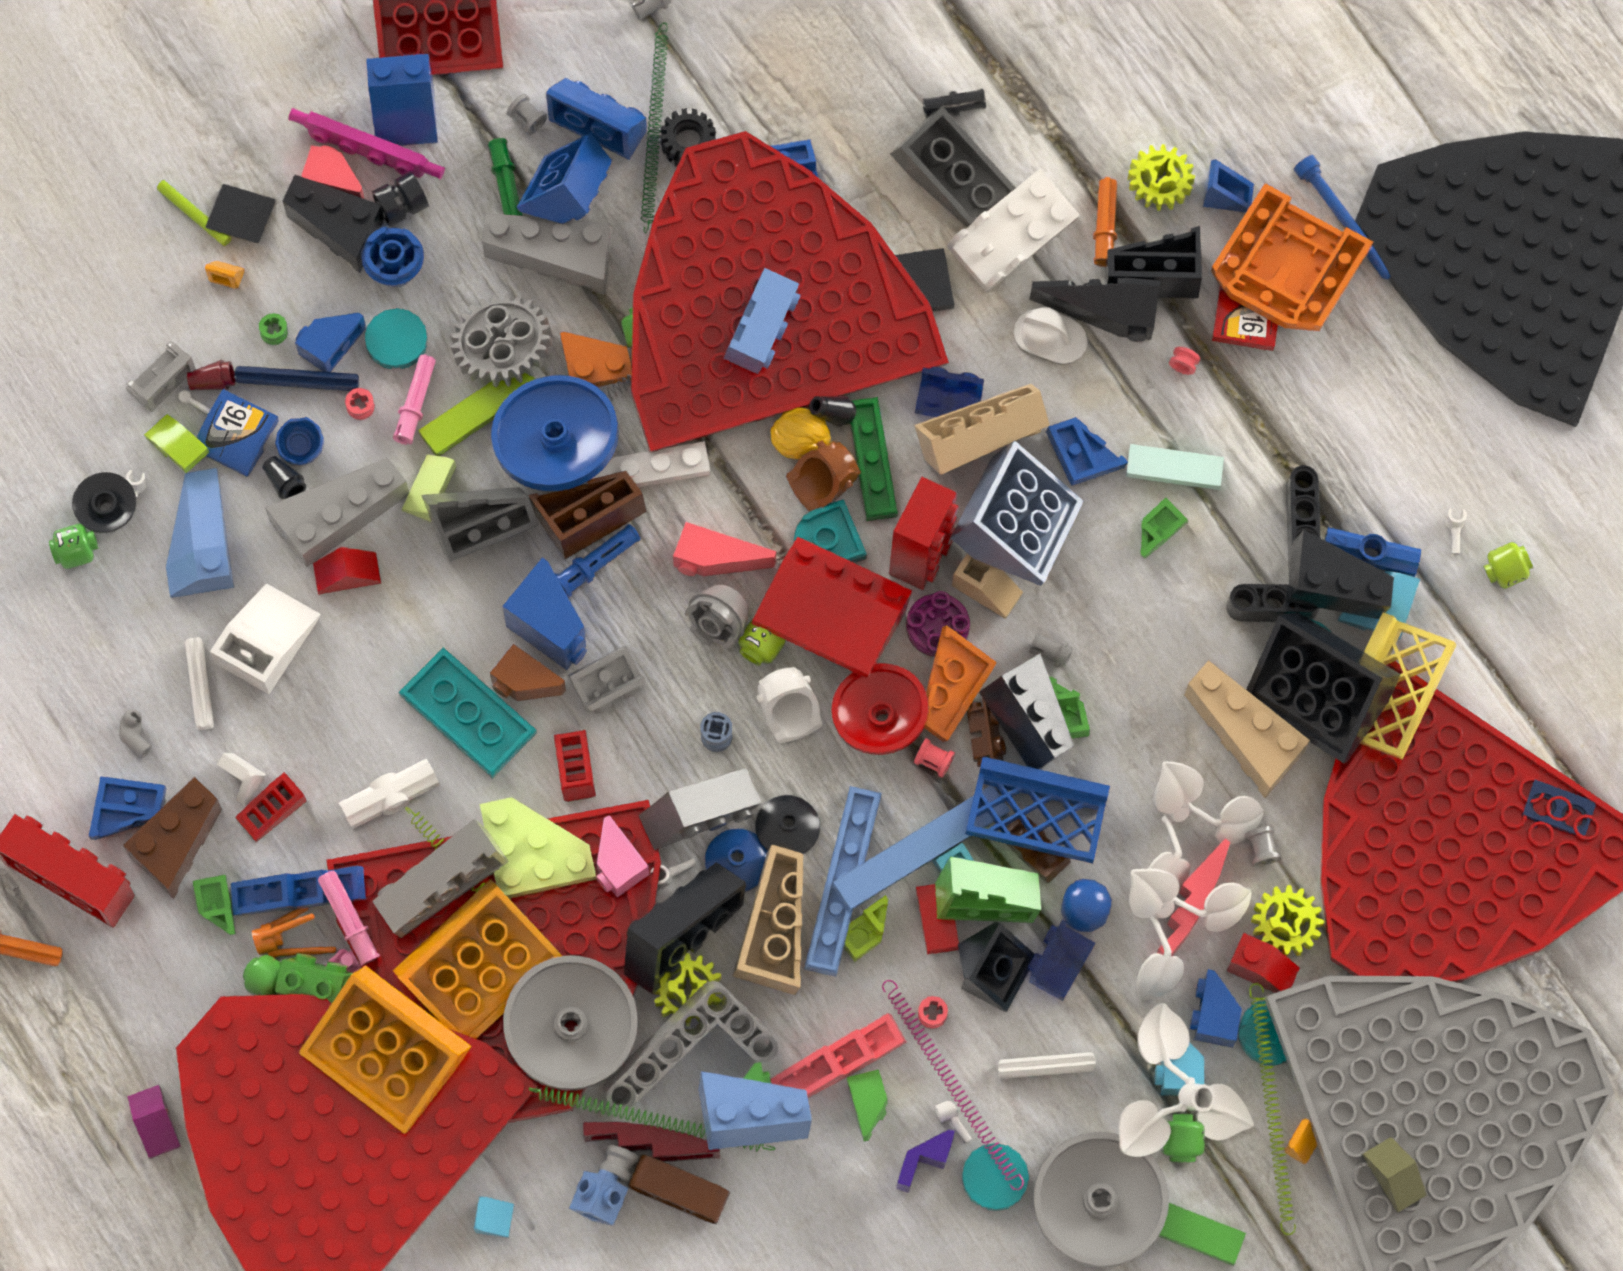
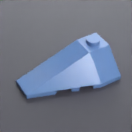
(199, 542)

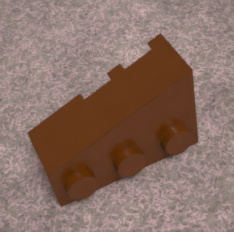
(588, 511)
(174, 835)

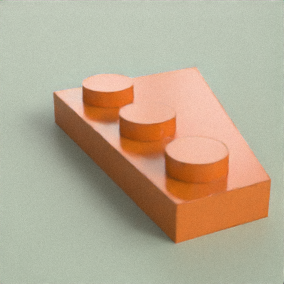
(954, 682)

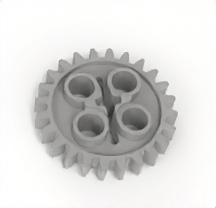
(501, 340)

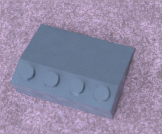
(1017, 516)

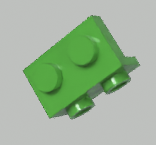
(306, 977)

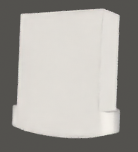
(248, 774)

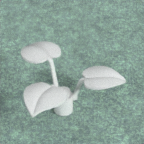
(1172, 797)
(1154, 897)
(1218, 1106)

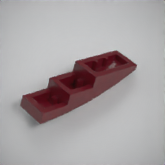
(665, 1144)

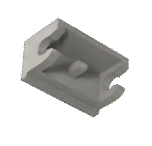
(161, 377)

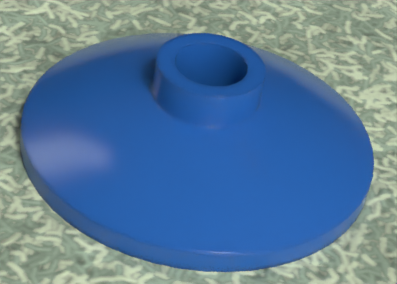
(740, 841)

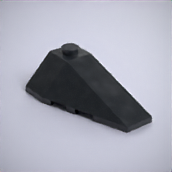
(1118, 308)

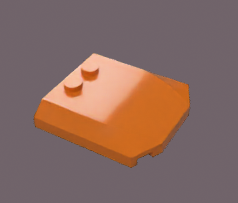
(1288, 262)

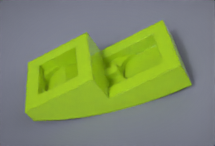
(176, 443)

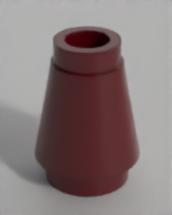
(213, 376)

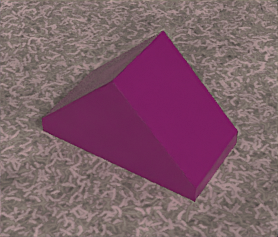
(153, 1121)

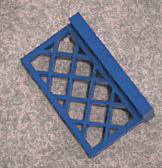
(1038, 784)

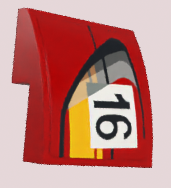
(1242, 326)

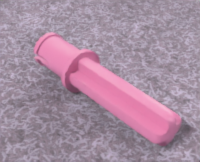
(411, 411)
(348, 917)

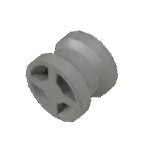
(619, 1162)

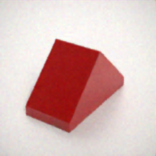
(346, 570)

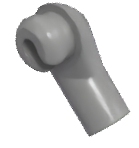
(130, 733)

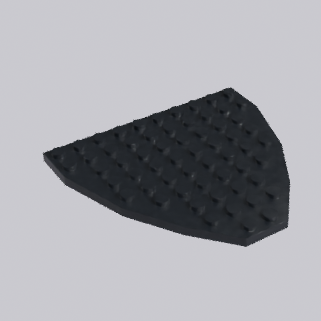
(1509, 256)

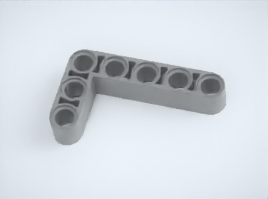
(686, 1039)

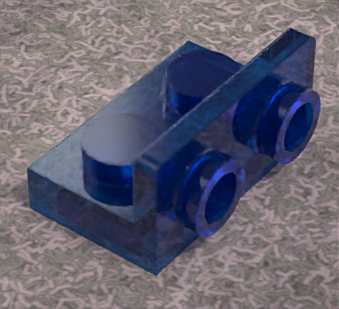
(946, 391)
(1060, 961)

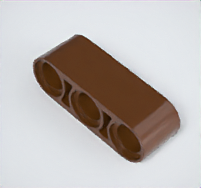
(679, 1189)

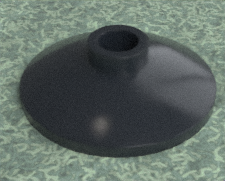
(101, 489)
(772, 831)

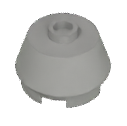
(718, 615)

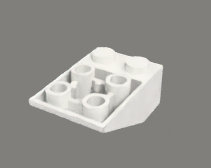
(264, 638)

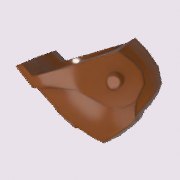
(823, 474)

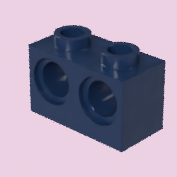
(1559, 807)

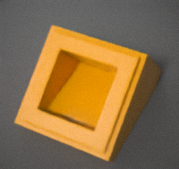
(224, 274)
(1302, 1142)

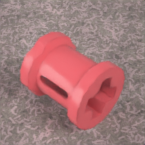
(934, 757)

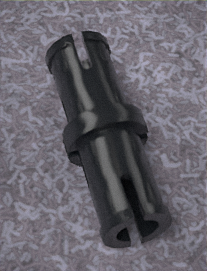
(955, 102)

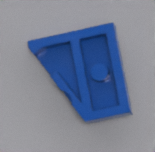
(1082, 452)
(124, 805)

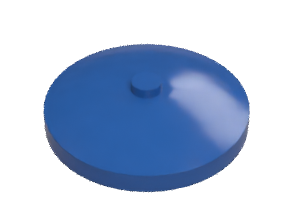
(555, 433)

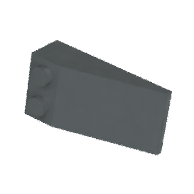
(952, 167)

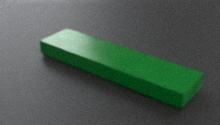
(873, 461)

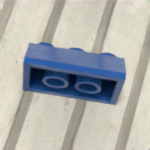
(585, 112)
(566, 181)

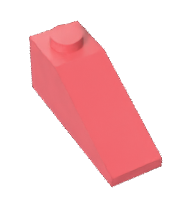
(714, 553)

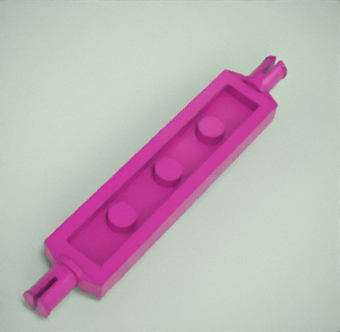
(373, 148)

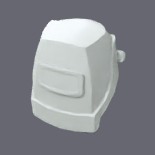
(789, 704)

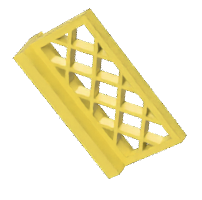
(1380, 648)

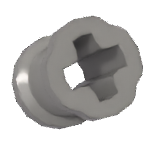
(527, 114)
(1263, 846)

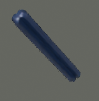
(296, 378)

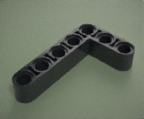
(1258, 594)

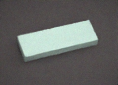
(1174, 467)

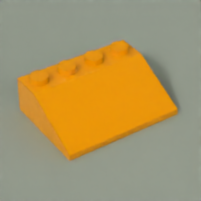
(475, 961)
(384, 1048)

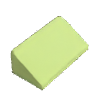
(431, 479)

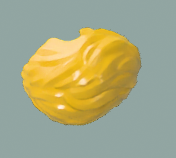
(798, 433)

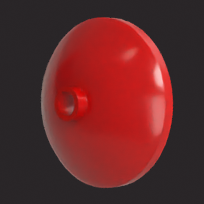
(888, 692)

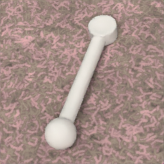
(185, 398)

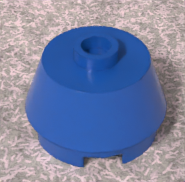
(392, 256)

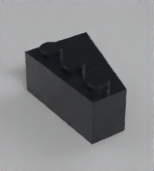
(333, 217)
(1170, 260)
(1336, 580)
(1029, 713)

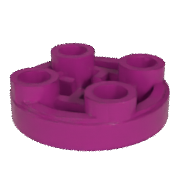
(930, 615)

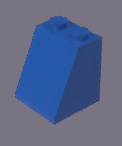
(402, 99)
(545, 617)

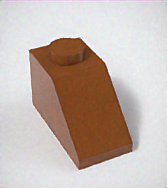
(524, 677)

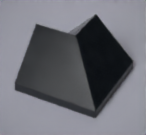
(994, 965)

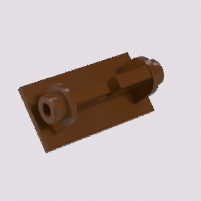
(991, 743)

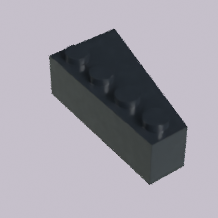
(681, 925)

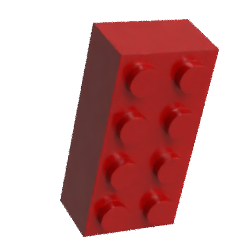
(923, 534)
(64, 870)

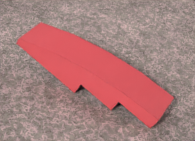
(1195, 892)
(843, 1057)

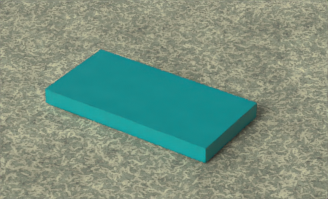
(467, 712)

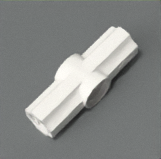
(389, 793)

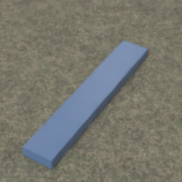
(913, 852)
(848, 853)

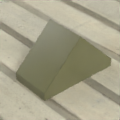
(1396, 1173)

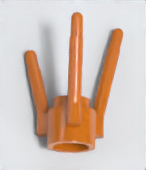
(269, 936)

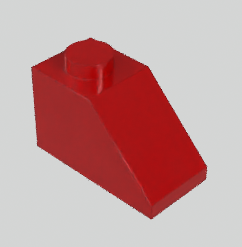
(1262, 964)

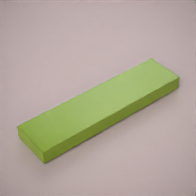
(468, 416)

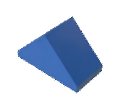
(1227, 189)

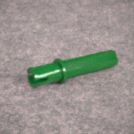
(503, 170)

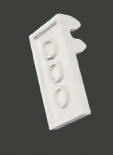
(1012, 230)

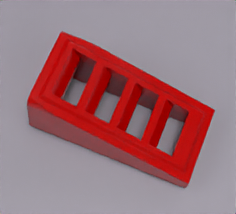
(577, 785)
(272, 790)

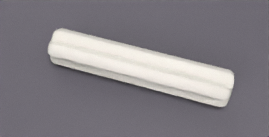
(199, 683)
(1046, 1065)

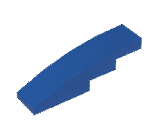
(292, 891)

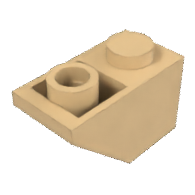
(986, 585)

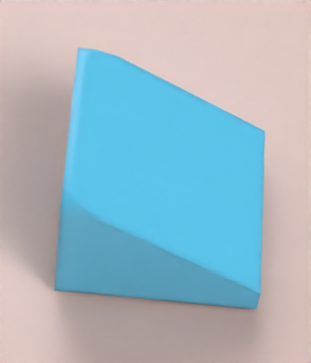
(493, 1217)

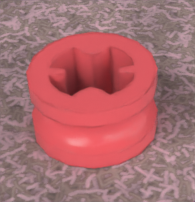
(1184, 360)
(355, 411)
(924, 1006)

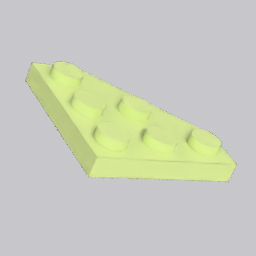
(537, 850)

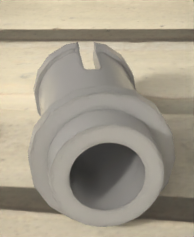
(645, 7)
(1051, 650)

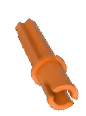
(1106, 213)
(30, 950)

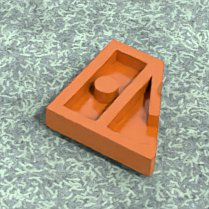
(595, 360)

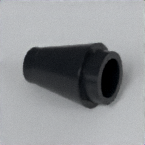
(834, 409)
(283, 478)

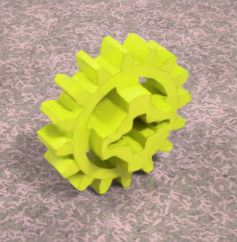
(1170, 187)
(1300, 916)
(675, 988)

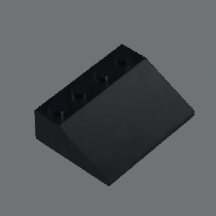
(1321, 684)

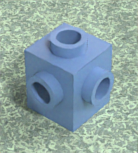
(599, 1197)

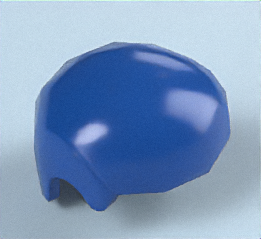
(299, 441)
(1086, 905)

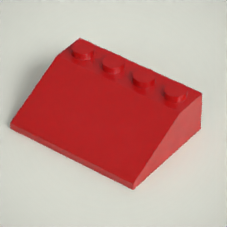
(453, 32)
(832, 607)

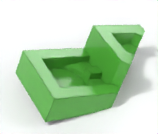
(1160, 526)
(1072, 710)
(215, 902)
(868, 1100)

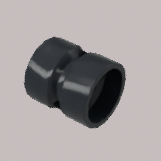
(409, 193)

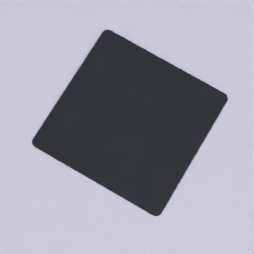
(240, 213)

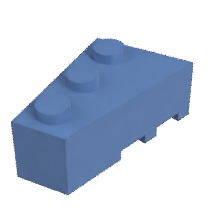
(763, 321)
(751, 1111)

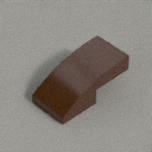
(1044, 864)

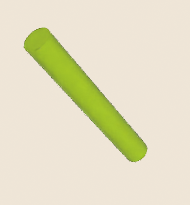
(191, 211)

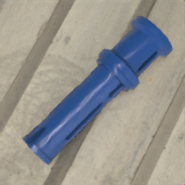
(581, 568)

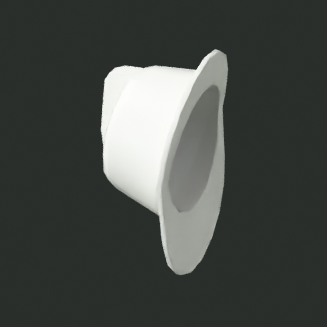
(1050, 335)

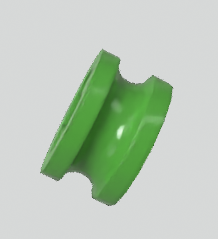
(276, 338)

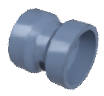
(718, 738)

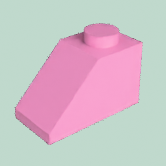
(618, 860)

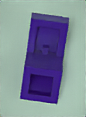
(930, 1152)

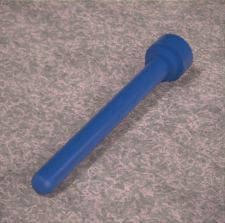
(1310, 171)

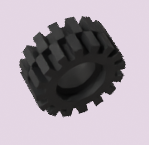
(681, 123)

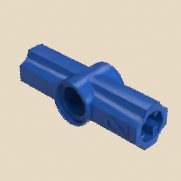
(1391, 556)

